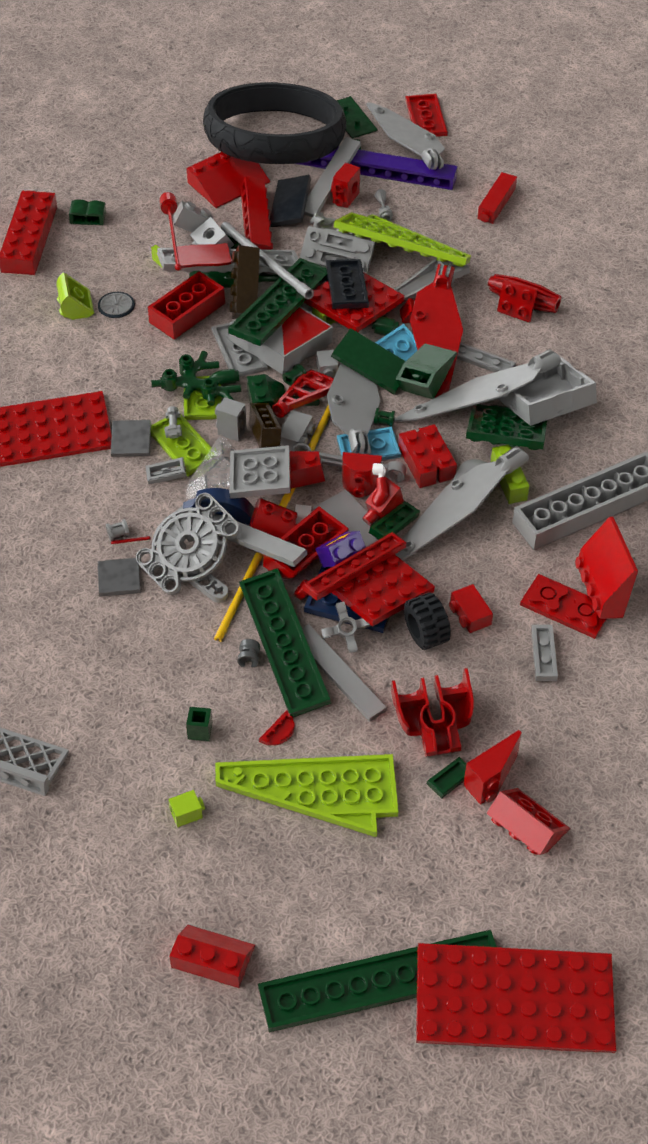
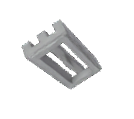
(166, 472)

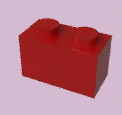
(470, 608)

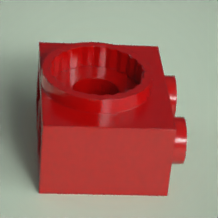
(346, 185)

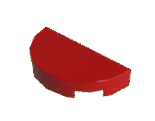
(279, 731)

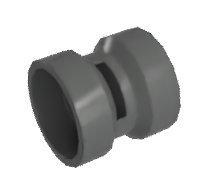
(249, 652)

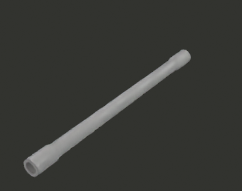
(300, 287)

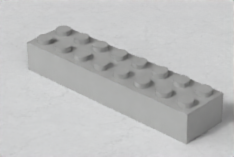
(583, 502)

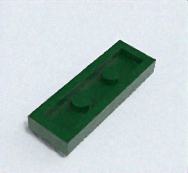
(395, 520)

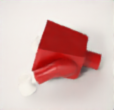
(384, 497)

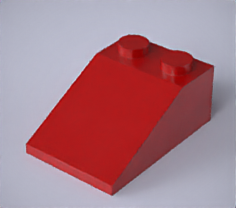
(489, 770)

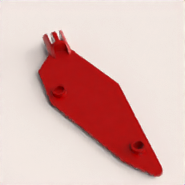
(437, 318)

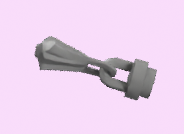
(384, 211)

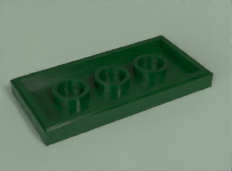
(369, 360)

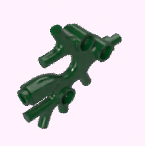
(189, 381)

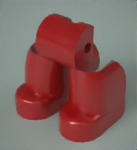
(456, 710)

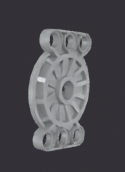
(195, 527)

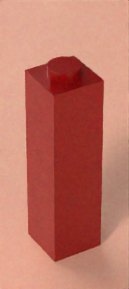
(497, 197)

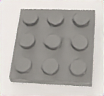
(260, 472)

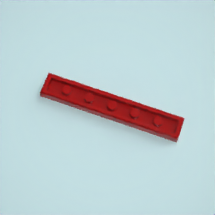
(354, 566)

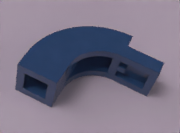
(238, 508)

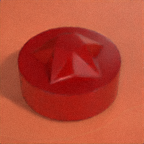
(299, 592)

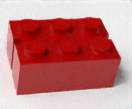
(426, 453)

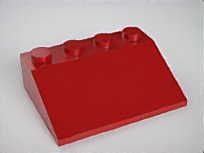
(221, 177)
(607, 570)

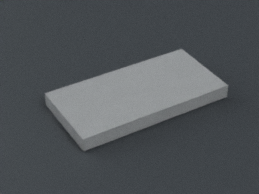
(235, 356)
(350, 513)

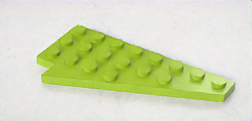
(396, 235)
(332, 789)

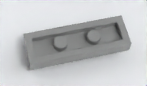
(544, 653)

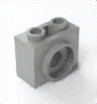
(210, 233)

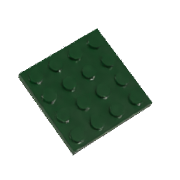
(503, 426)

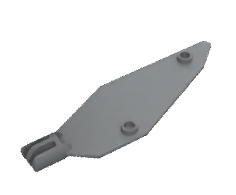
(409, 135)
(484, 388)
(353, 406)
(460, 500)

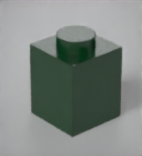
(199, 723)

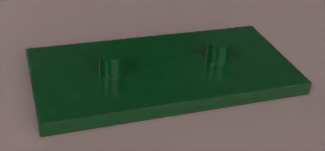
(356, 120)

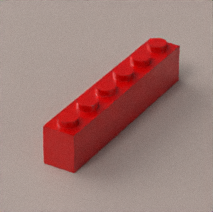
(256, 212)

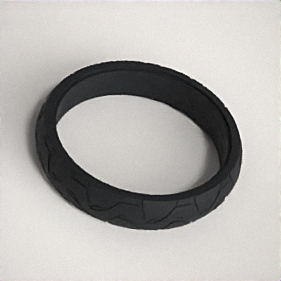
(274, 147)

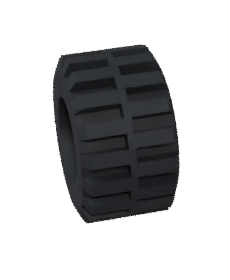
(427, 621)

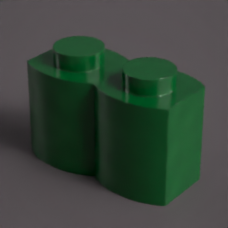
(87, 213)

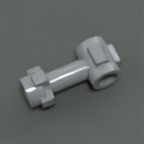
(173, 430)

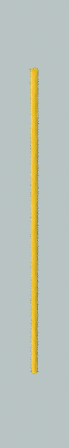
(258, 556)

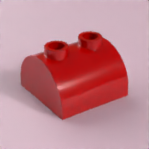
(358, 474)
(272, 518)

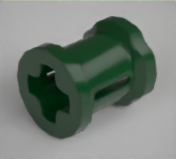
(290, 377)
(390, 415)

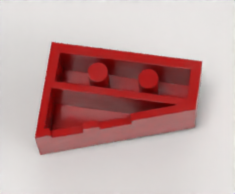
(305, 468)

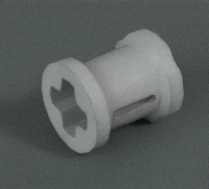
(117, 529)

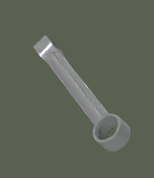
(335, 460)

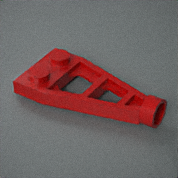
(312, 379)

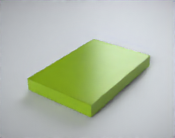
(197, 408)

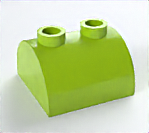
(73, 298)

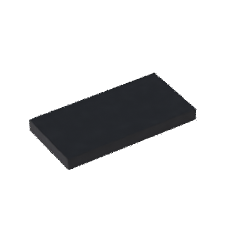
(290, 201)
(347, 284)

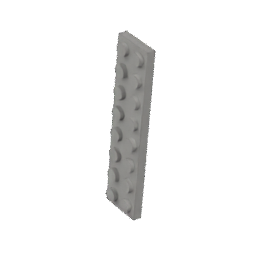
(285, 258)

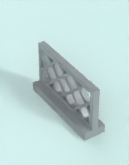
(28, 777)

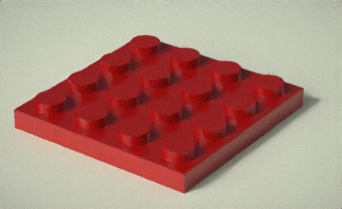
(380, 298)
(383, 590)

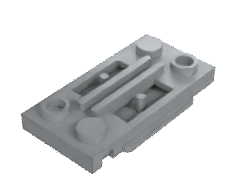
(334, 245)

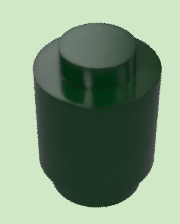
(384, 325)

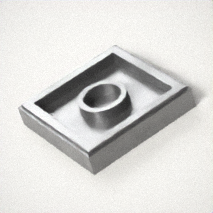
(131, 438)
(118, 577)

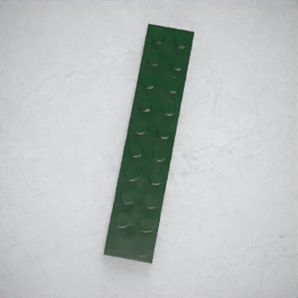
(348, 986)

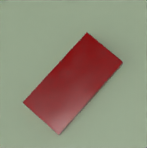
(427, 113)

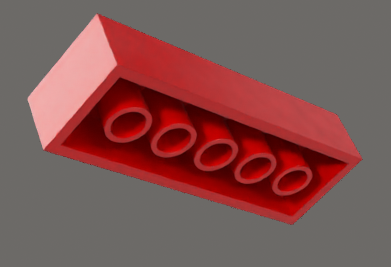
(28, 232)

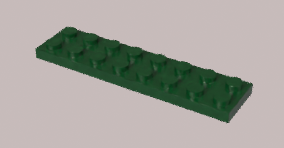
(276, 304)
(284, 643)

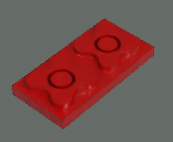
(563, 605)

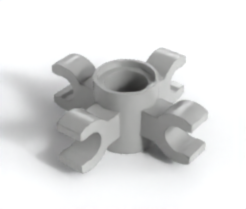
(336, 630)

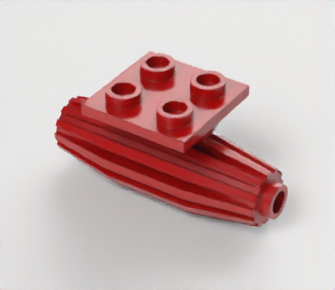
(521, 297)

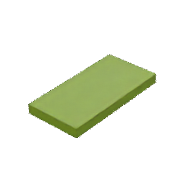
(189, 445)

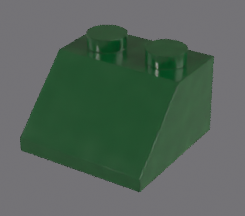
(264, 389)

